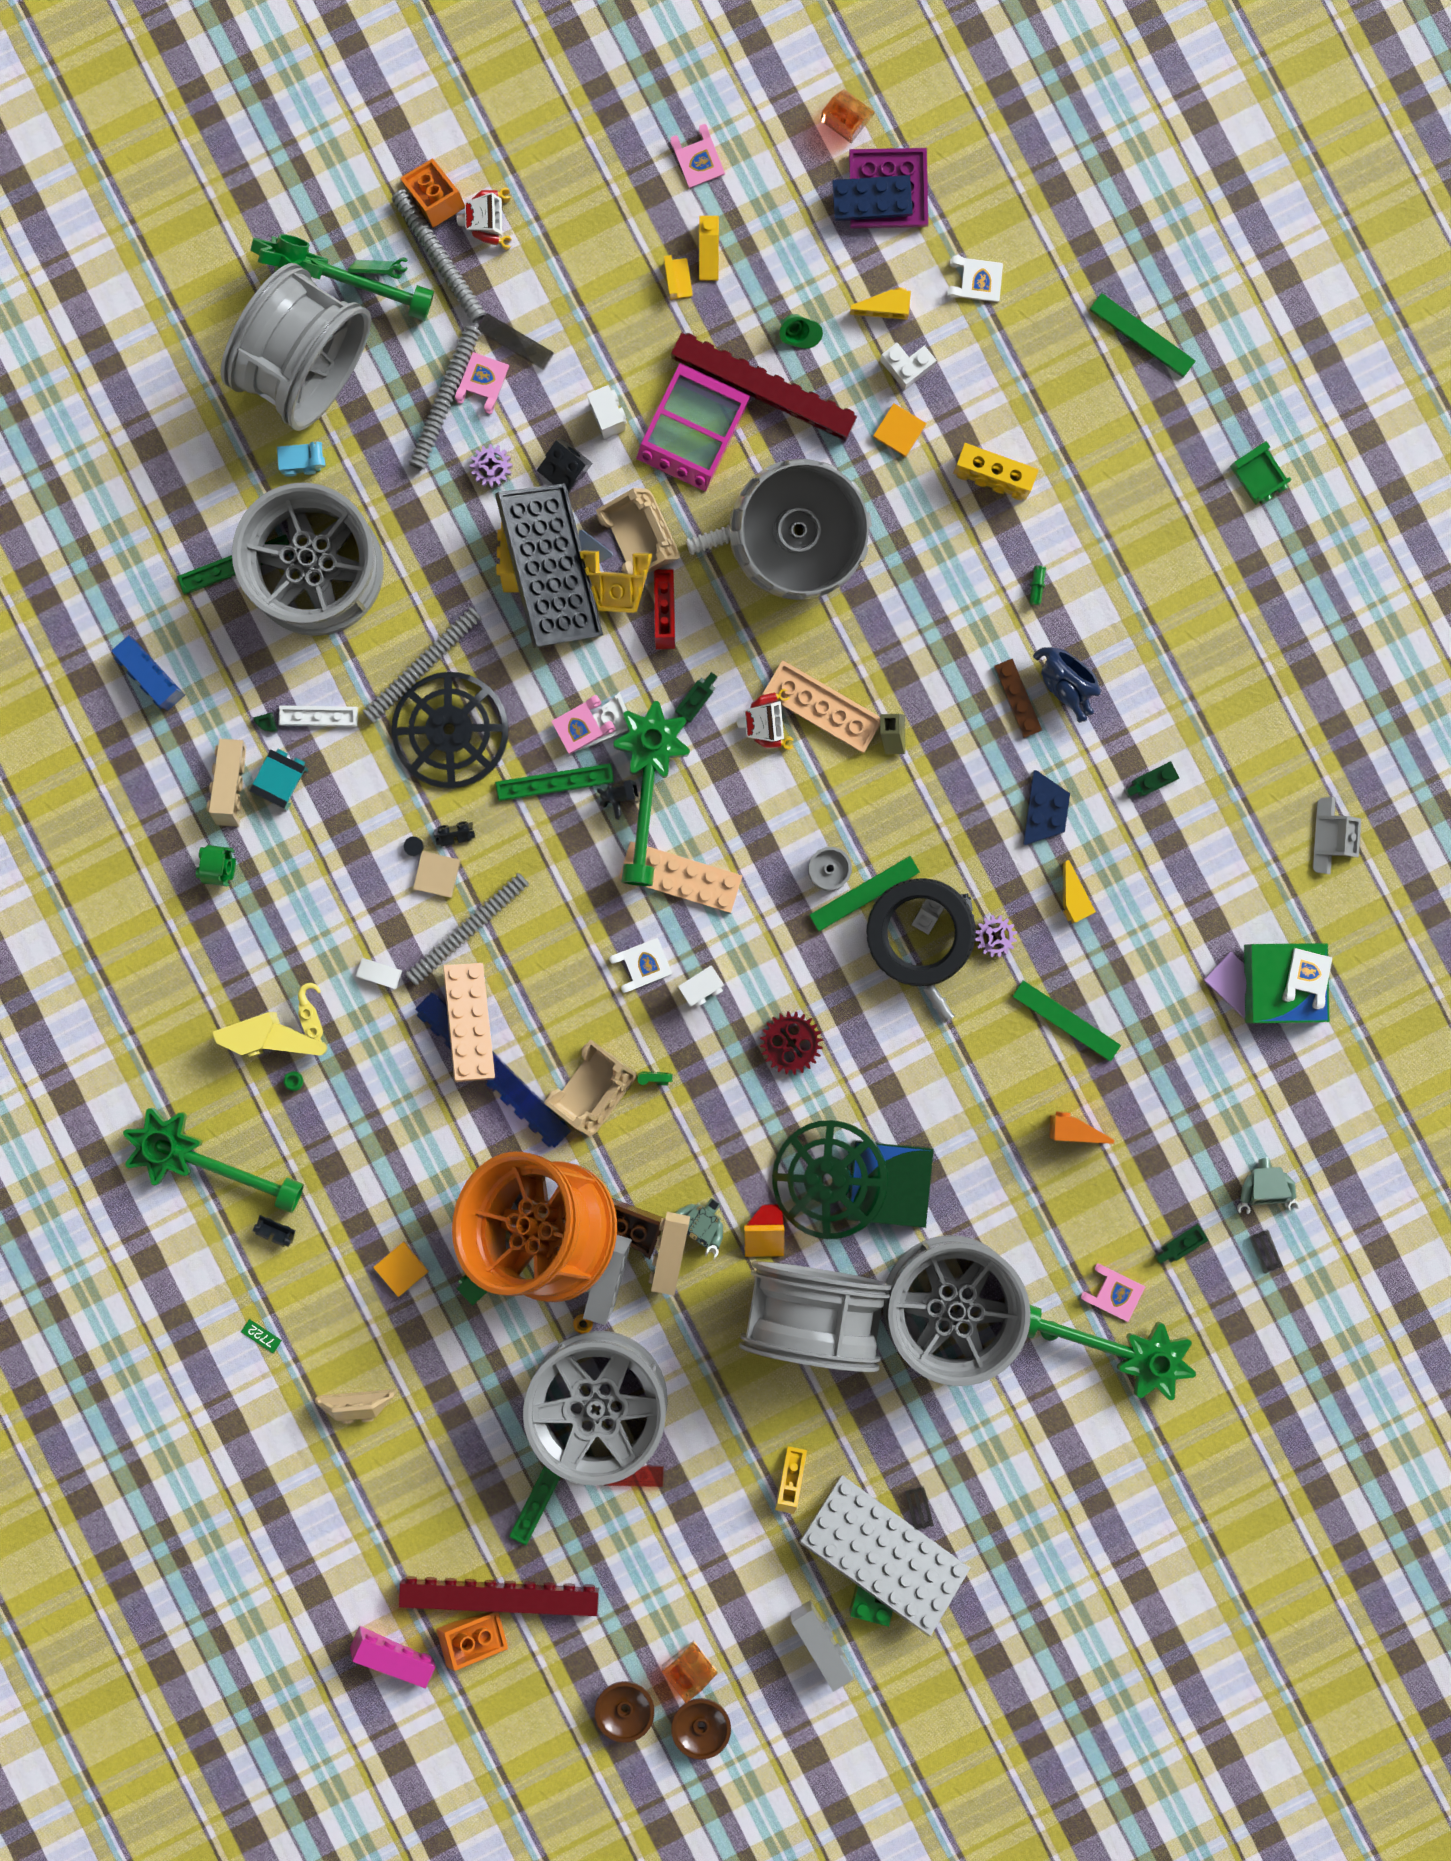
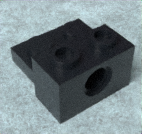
(564, 465)

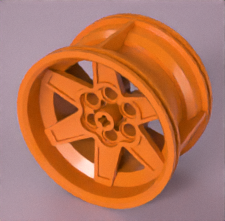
(578, 1221)

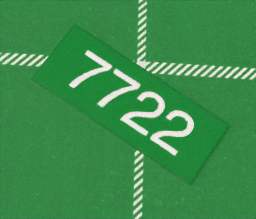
(261, 1336)

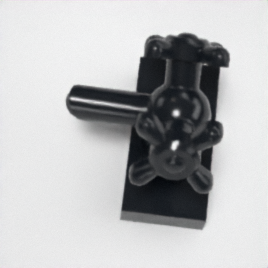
(615, 795)

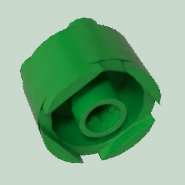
(216, 865)

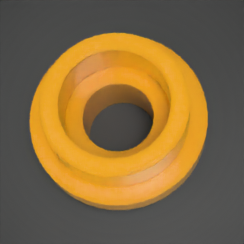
(578, 1328)

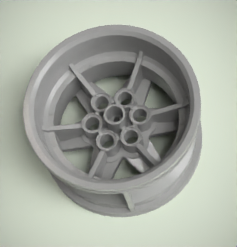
(295, 346)
(292, 503)
(815, 1317)
(979, 1363)
(571, 1460)

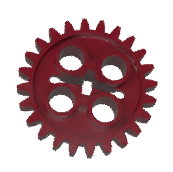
(776, 1053)

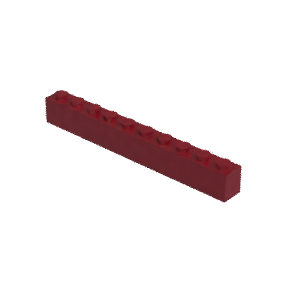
(763, 386)
(499, 1597)

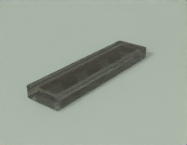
(515, 341)

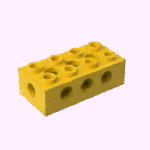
(1005, 468)

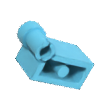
(300, 459)

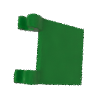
(378, 267)

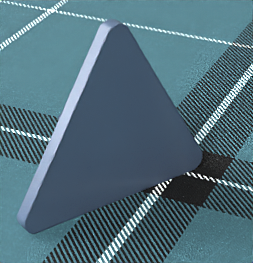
(588, 543)

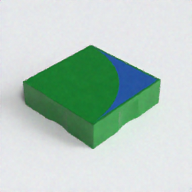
(1266, 980)

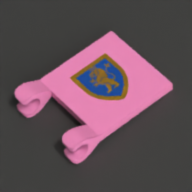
(698, 160)
(484, 378)
(579, 727)
(1117, 1294)

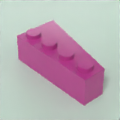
(391, 1657)

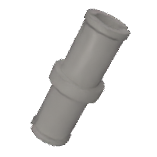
(939, 1003)

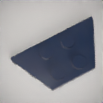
(1046, 809)

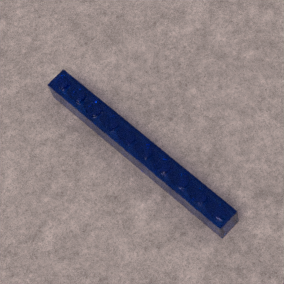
(506, 1082)

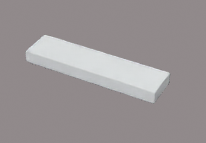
(318, 716)

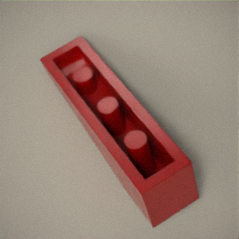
(664, 609)

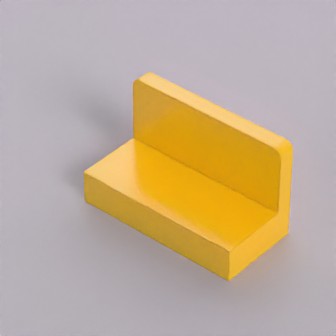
(678, 278)

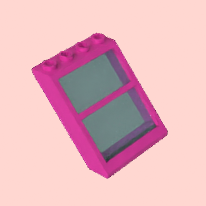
(693, 427)

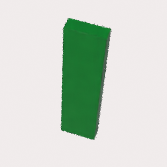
(534, 1506)

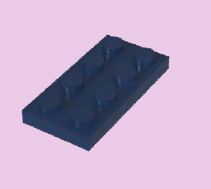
(872, 198)

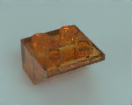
(846, 115)
(689, 1671)

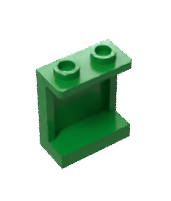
(1260, 474)

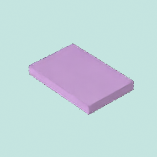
(1229, 982)

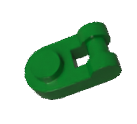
(661, 1078)

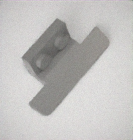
(1334, 835)

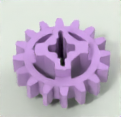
(500, 466)
(988, 931)

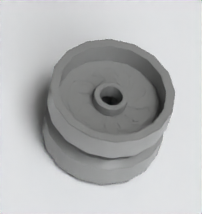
(829, 880)

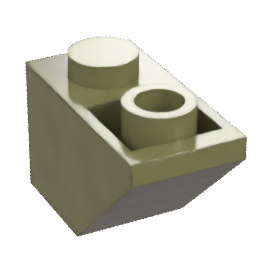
(893, 733)

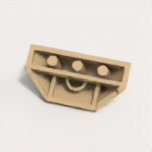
(355, 1405)

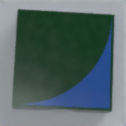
(908, 1184)

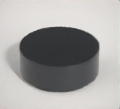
(413, 846)

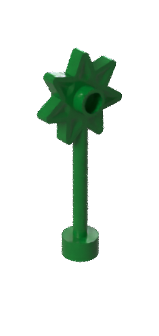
(291, 249)
(651, 743)
(166, 1147)
(1152, 1360)

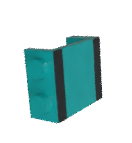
(278, 778)

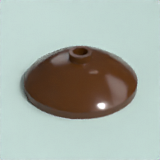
(621, 1724)
(701, 1741)

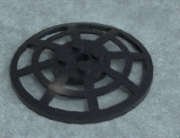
(458, 739)

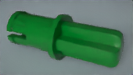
(1037, 585)

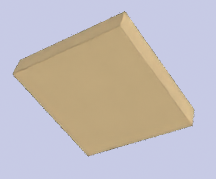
(437, 874)

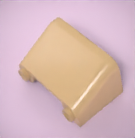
(639, 528)
(592, 1090)

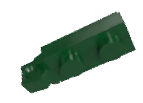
(696, 698)
(1153, 780)
(1182, 1244)

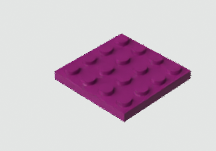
(894, 162)

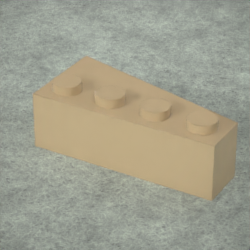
(227, 782)
(670, 1253)

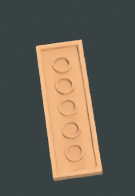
(824, 707)
(689, 879)
(468, 1022)

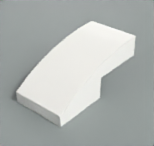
(927, 916)
(379, 973)

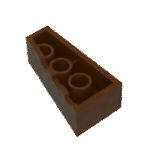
(637, 1225)

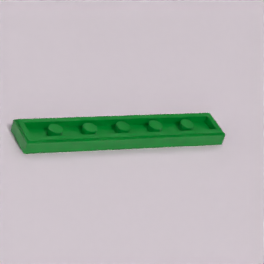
(1142, 335)
(216, 571)
(554, 782)
(864, 893)
(1066, 1020)

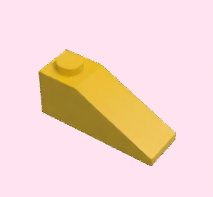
(708, 248)
(888, 304)
(1075, 899)
(791, 1480)

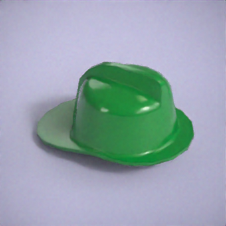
(800, 331)

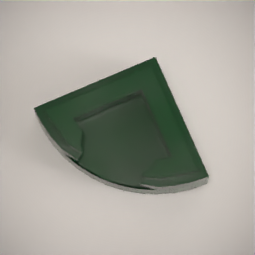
(266, 722)

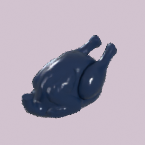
(1069, 680)

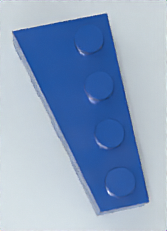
(147, 673)

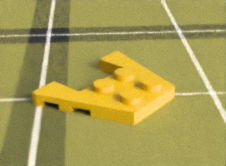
(617, 590)

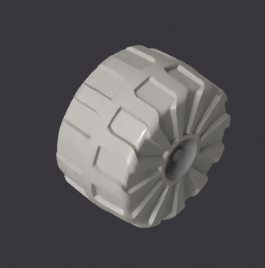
(831, 520)

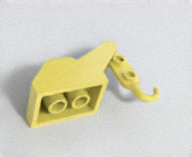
(266, 1032)

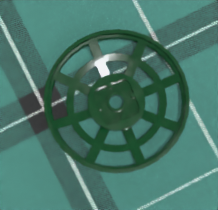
(840, 1175)

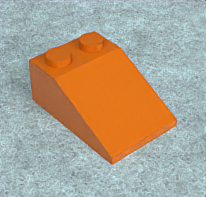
(433, 192)
(1069, 1128)
(471, 1640)

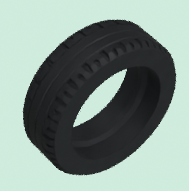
(878, 932)

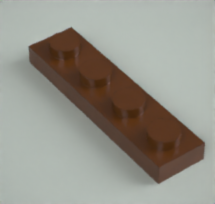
(1017, 698)

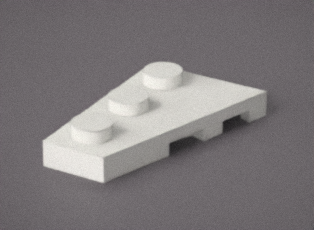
(613, 712)

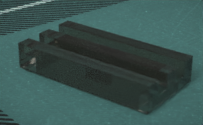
(1273, 1249)
(923, 1524)

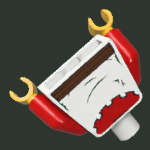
(484, 216)
(764, 721)

